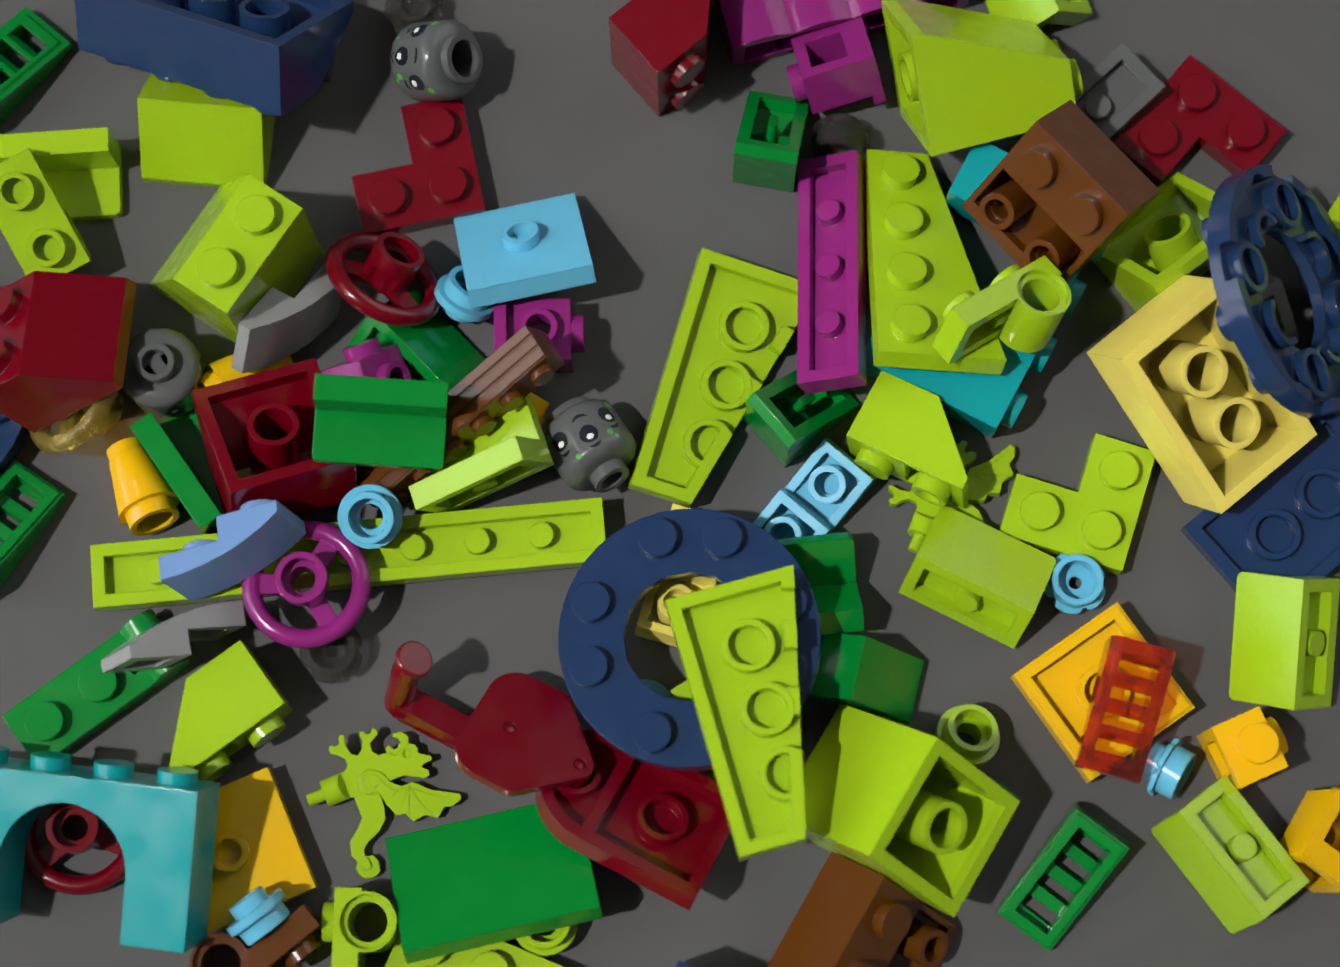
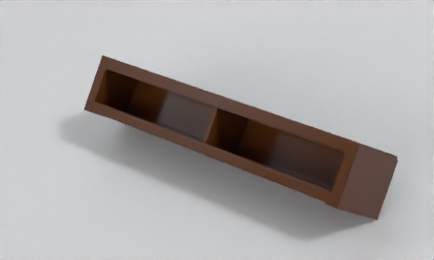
(479, 402)

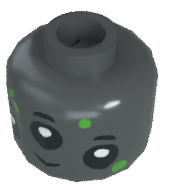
(436, 60)
(163, 372)
(589, 444)

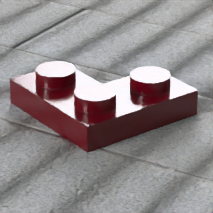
(1200, 112)
(436, 185)

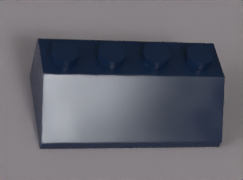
(230, 49)

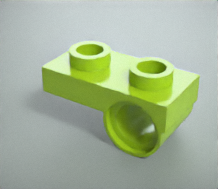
(35, 221)
(1018, 307)
(339, 929)

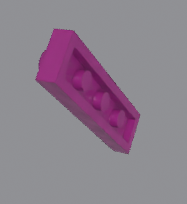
(831, 273)

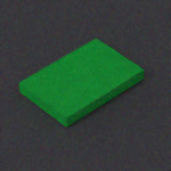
(486, 883)

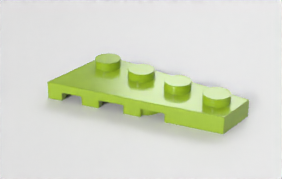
(915, 266)
(720, 354)
(746, 692)

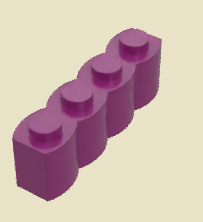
(764, 27)

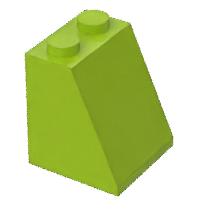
(973, 74)
(237, 252)
(903, 806)

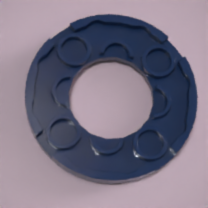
(1284, 208)
(608, 589)

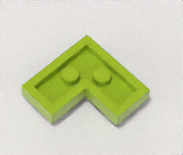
(1089, 521)

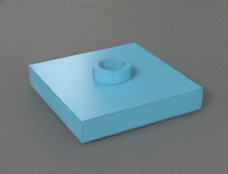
(523, 251)

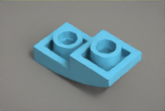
(816, 495)

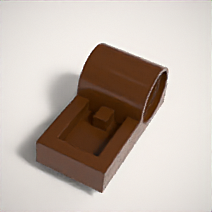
(288, 943)

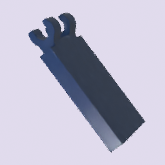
(1285, 521)

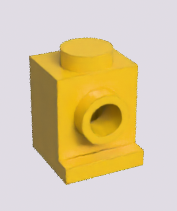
(1245, 748)
(1315, 839)

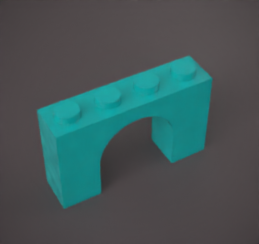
(977, 398)
(161, 825)

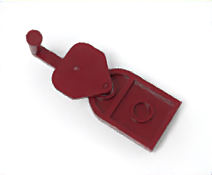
(526, 739)

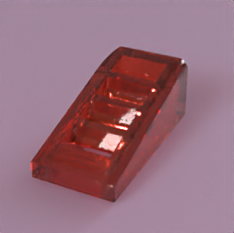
(1155, 688)

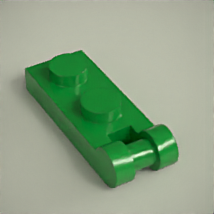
(85, 698)

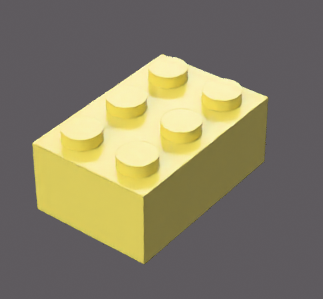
(1195, 398)

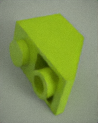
(908, 436)
(224, 710)

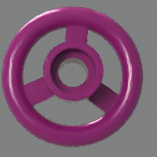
(282, 583)

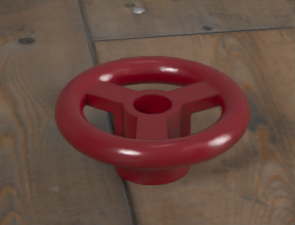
(388, 270)
(58, 823)

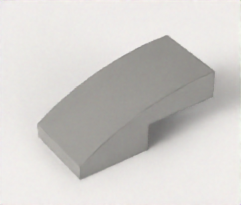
(285, 324)
(172, 638)

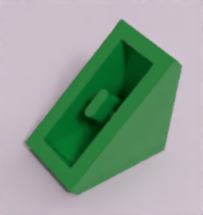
(769, 141)
(793, 420)
(867, 676)

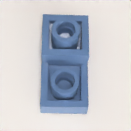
(245, 545)

